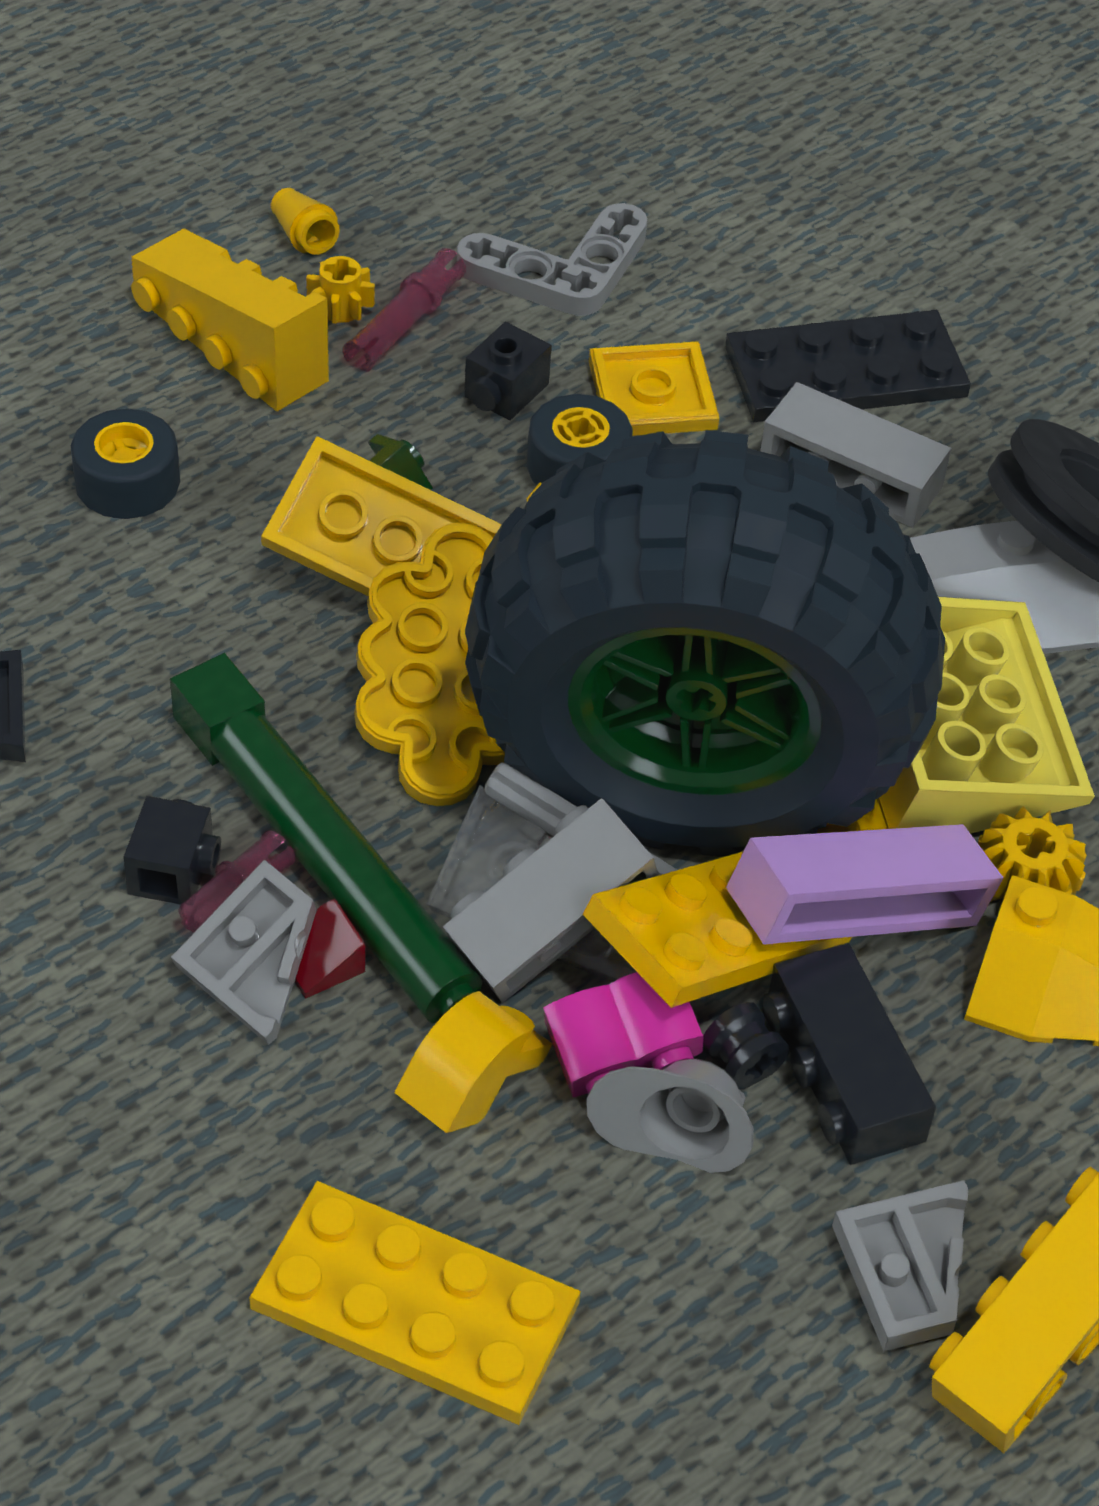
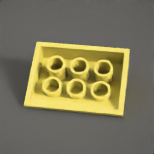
(996, 729)

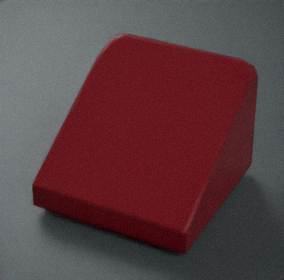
(331, 952)

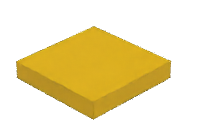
(657, 386)

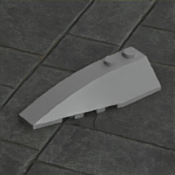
(1012, 565)

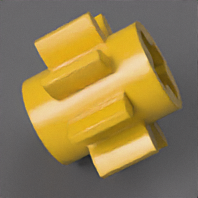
(344, 286)

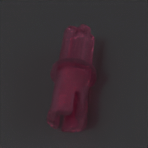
(230, 875)

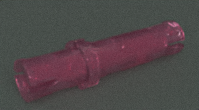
(417, 295)

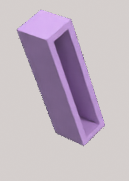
(862, 883)

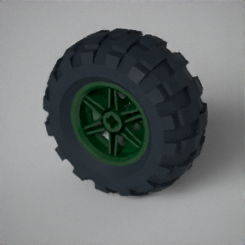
(706, 642)

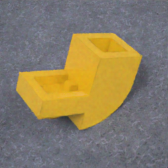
(468, 1060)

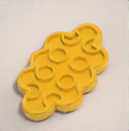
(416, 669)

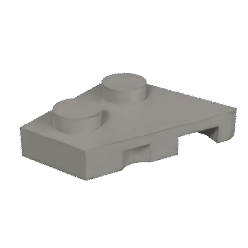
(252, 949)

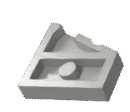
(907, 1261)

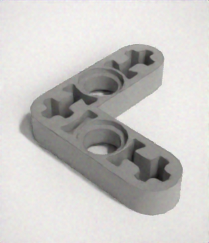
(487, 255)

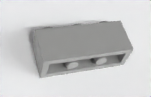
(860, 448)
(541, 899)

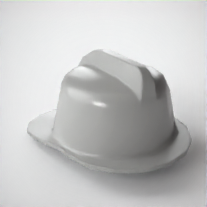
(674, 1113)

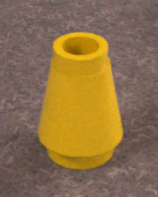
(306, 221)

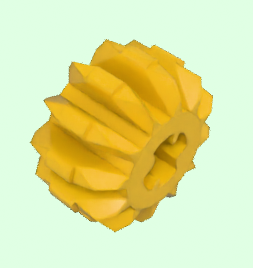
(1035, 852)

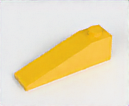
(1040, 967)

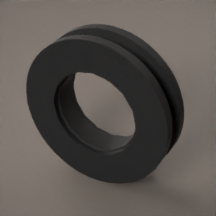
(1053, 489)

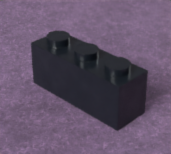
(848, 1054)

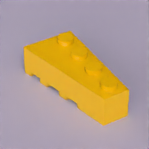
(236, 316)
(1028, 1326)

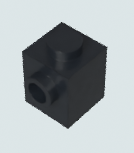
(507, 371)
(170, 850)

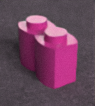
(619, 1029)

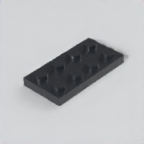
(853, 360)

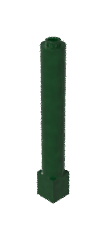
(231, 727)

